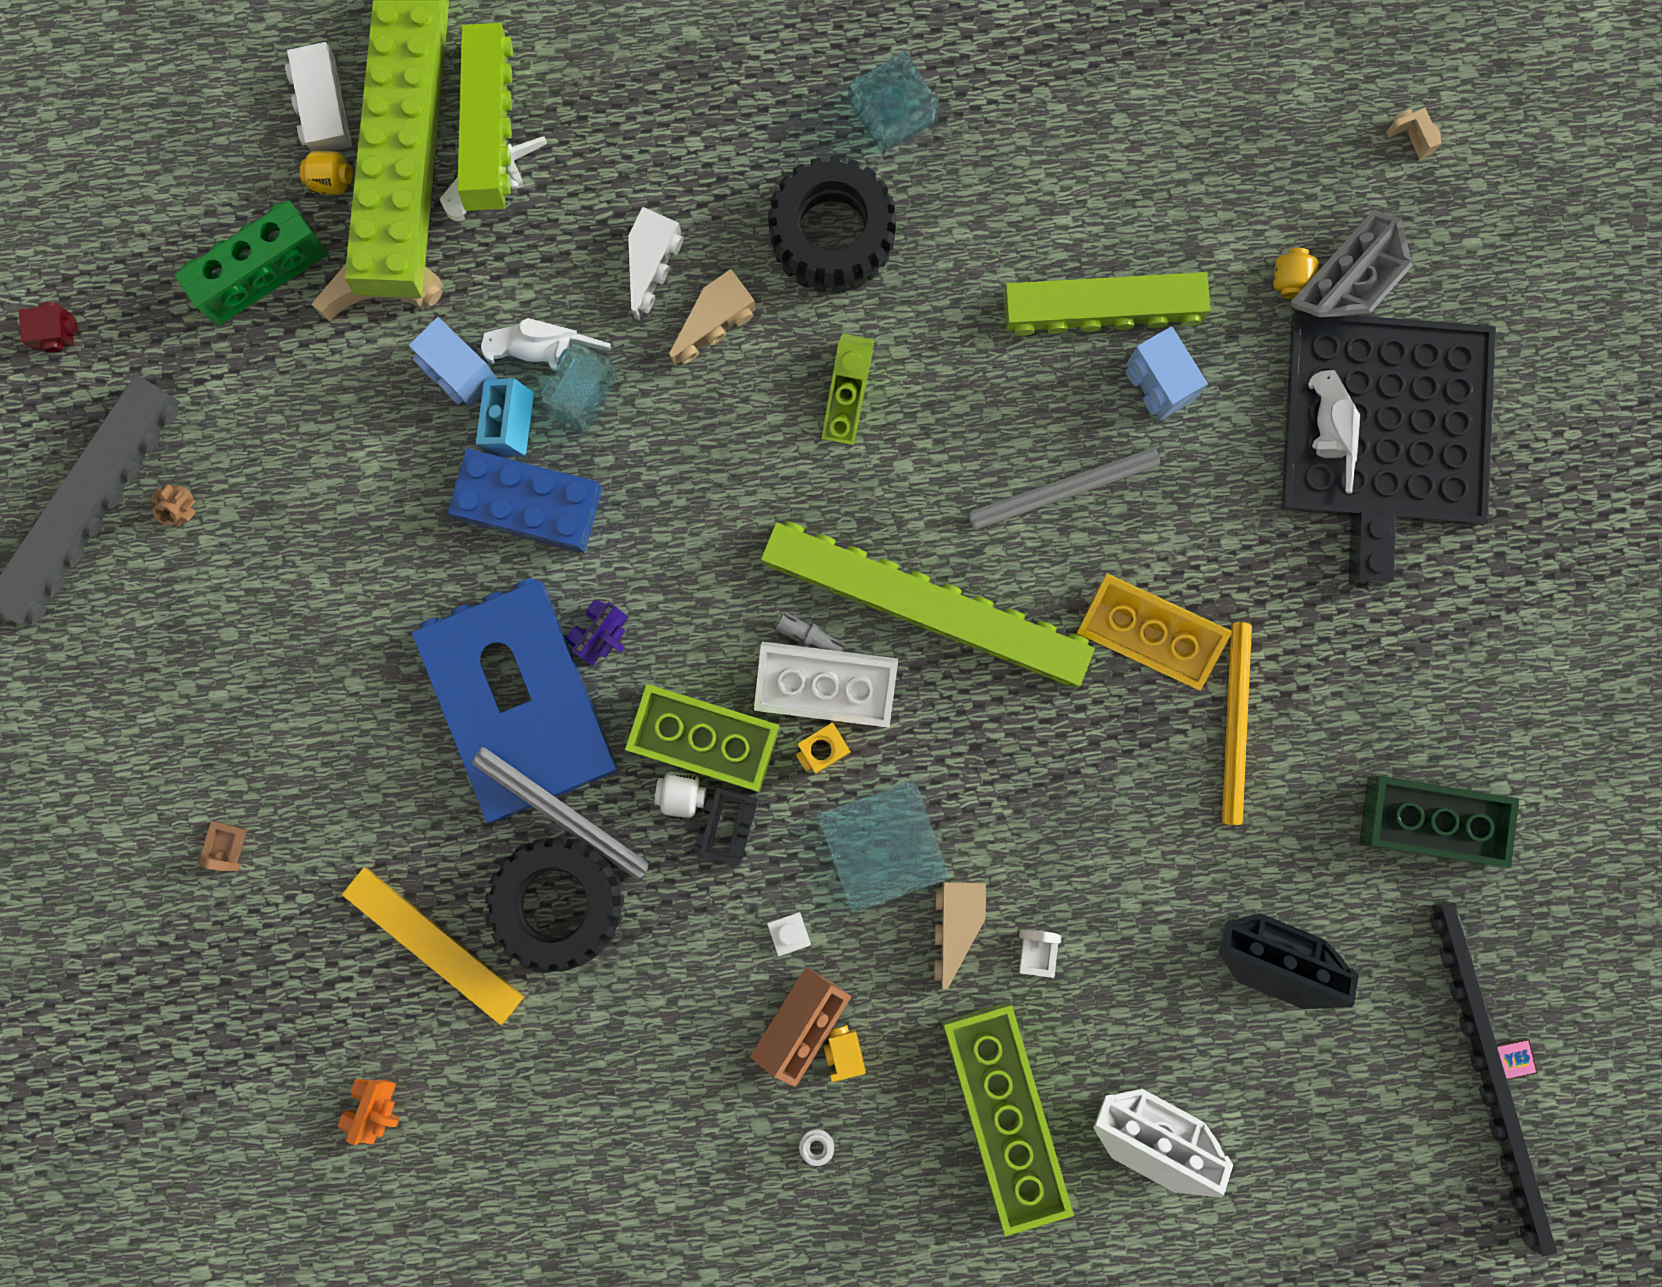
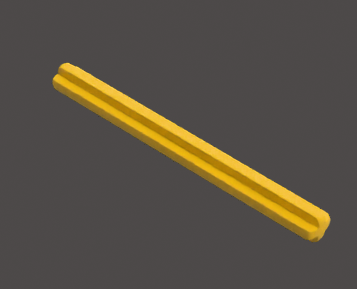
(1236, 723)

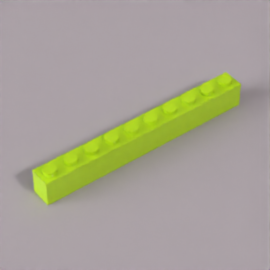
(928, 605)

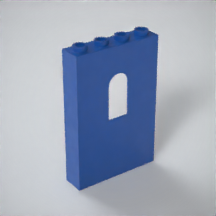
(547, 739)

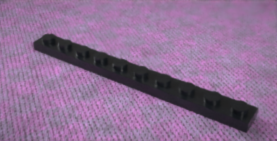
(1495, 1088)

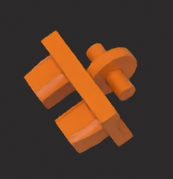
(373, 1111)

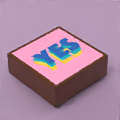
(1517, 1058)

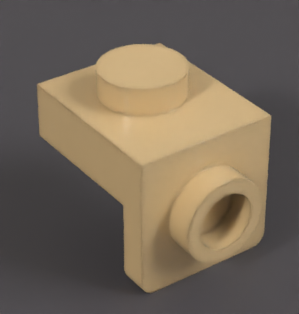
(1421, 131)

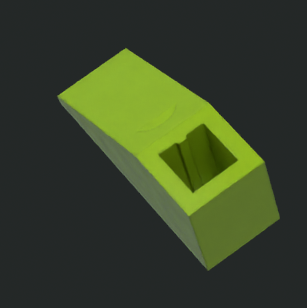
(847, 388)

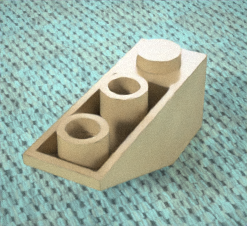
(715, 311)
(962, 917)

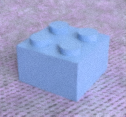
(447, 357)
(1165, 373)

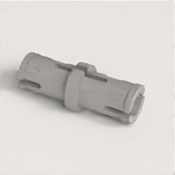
(806, 634)

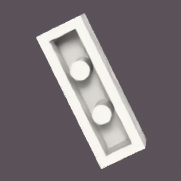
(318, 98)

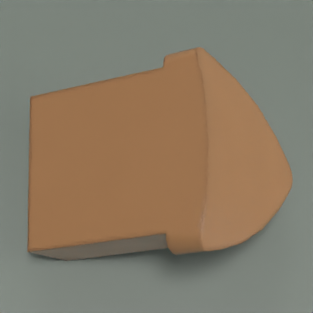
(222, 847)

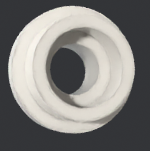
(813, 1158)

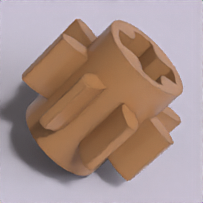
(173, 505)

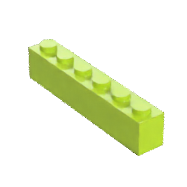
(484, 117)
(1106, 302)

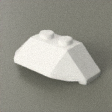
(1163, 1143)

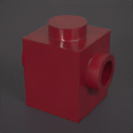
(47, 327)

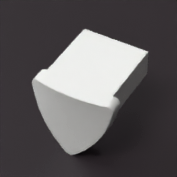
(1038, 952)

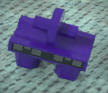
(602, 633)

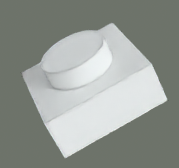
(789, 934)

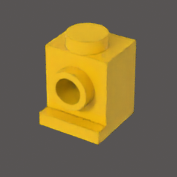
(844, 1053)

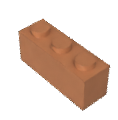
(800, 1027)

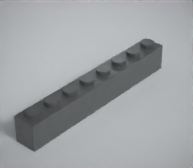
(84, 499)

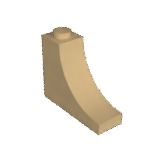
(339, 295)

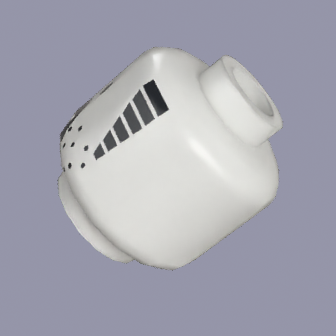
(679, 794)

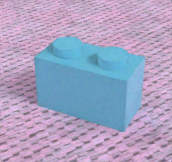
(504, 417)

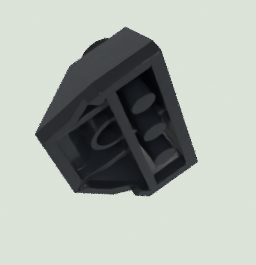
(1287, 963)

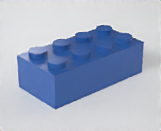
(525, 500)

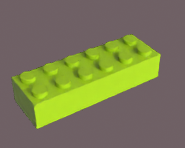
(1007, 1118)

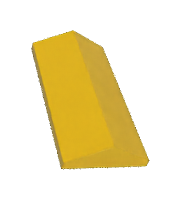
(1154, 630)

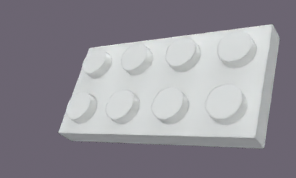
(825, 684)

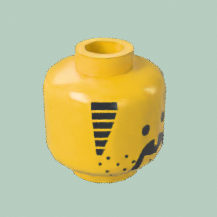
(326, 173)

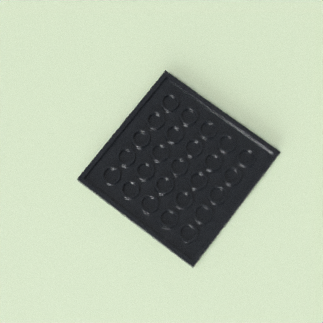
(1421, 412)

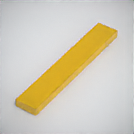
(433, 946)

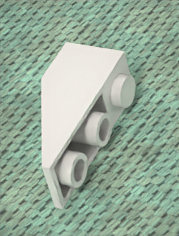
(650, 247)

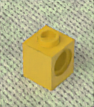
(829, 735)

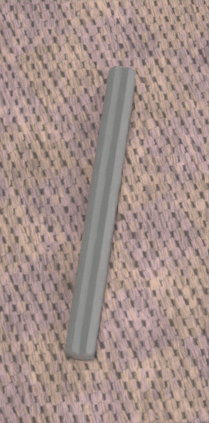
(1064, 488)
(559, 813)

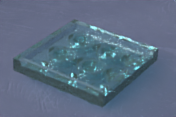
(883, 846)

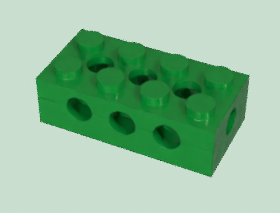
(258, 271)

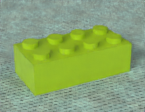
(703, 738)

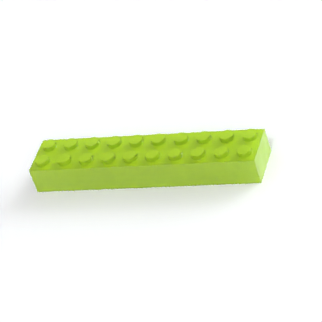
(397, 148)

